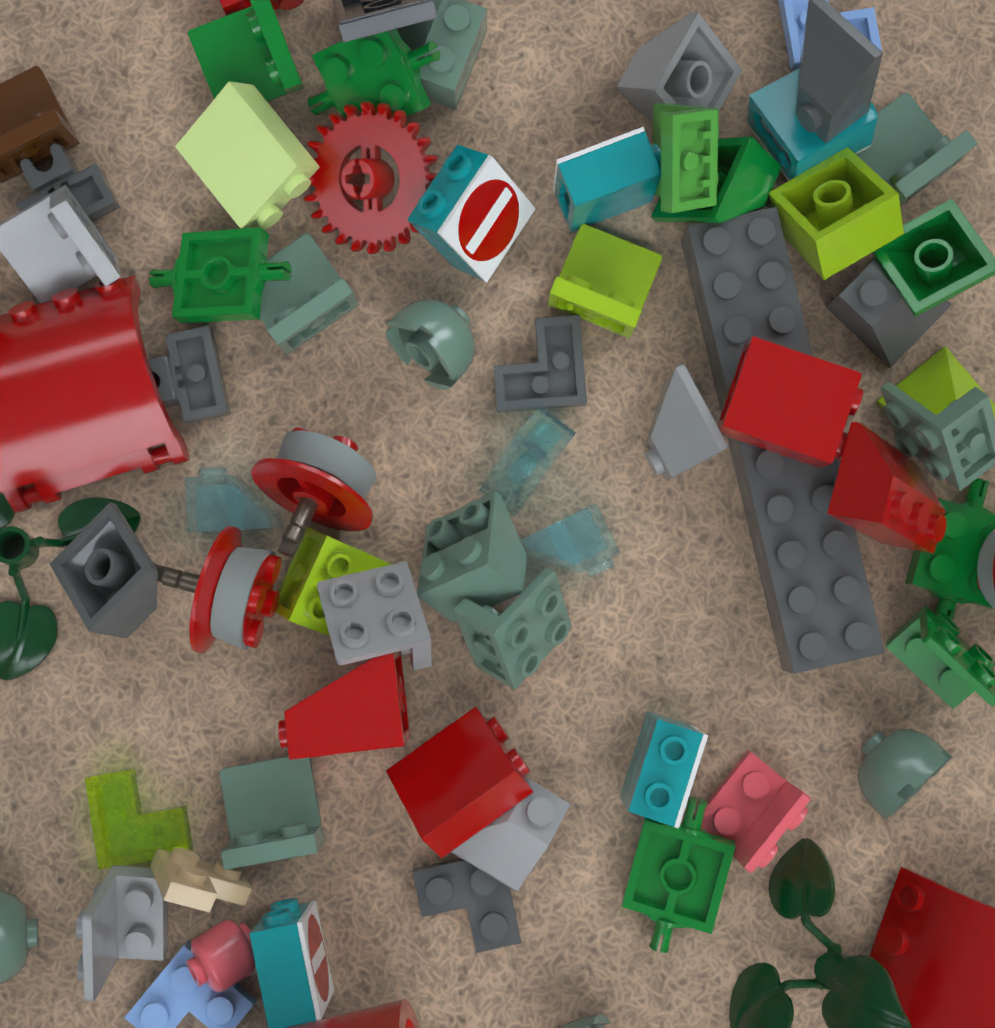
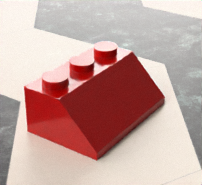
(885, 494)

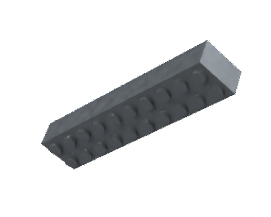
(803, 554)

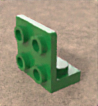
(247, 50)
(943, 659)

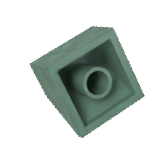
(459, 37)

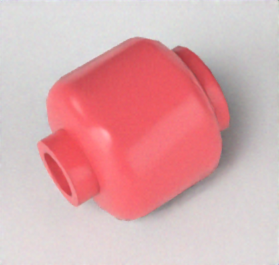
(222, 956)

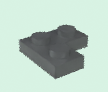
(556, 377)
(461, 885)

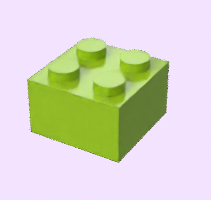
(837, 212)

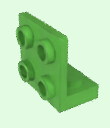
(688, 156)

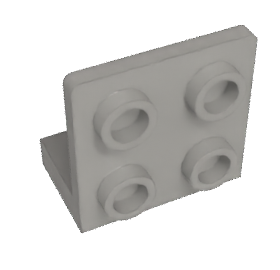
(56, 246)
(375, 616)
(121, 922)

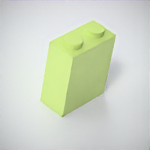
(247, 156)

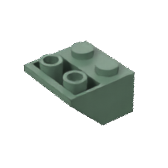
(472, 557)

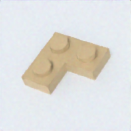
(197, 883)

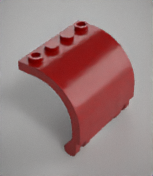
(78, 395)
(938, 953)

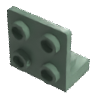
(910, 149)
(309, 300)
(952, 444)
(519, 638)
(270, 811)

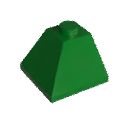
(744, 183)
(936, 258)

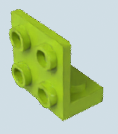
(605, 280)
(318, 560)

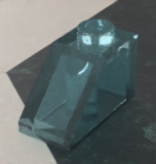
(528, 459)
(224, 500)
(575, 543)

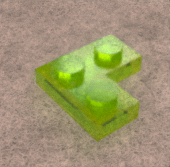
(121, 829)

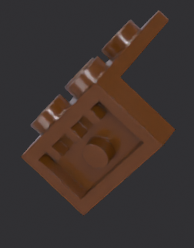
(30, 122)

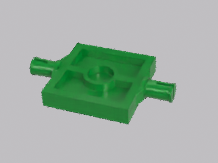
(375, 71)
(220, 275)
(952, 569)
(678, 875)

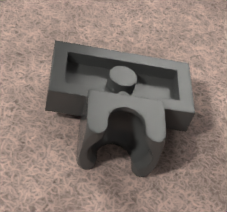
(87, 185)
(192, 375)

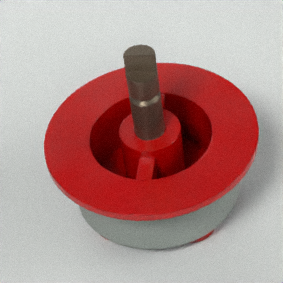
(317, 482)
(230, 592)

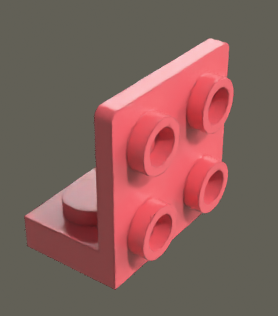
(754, 810)

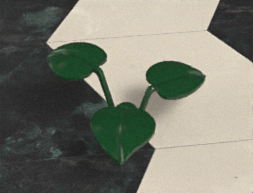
(27, 630)
(858, 984)

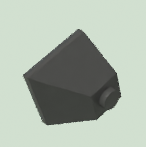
(834, 72)
(879, 314)
(108, 575)

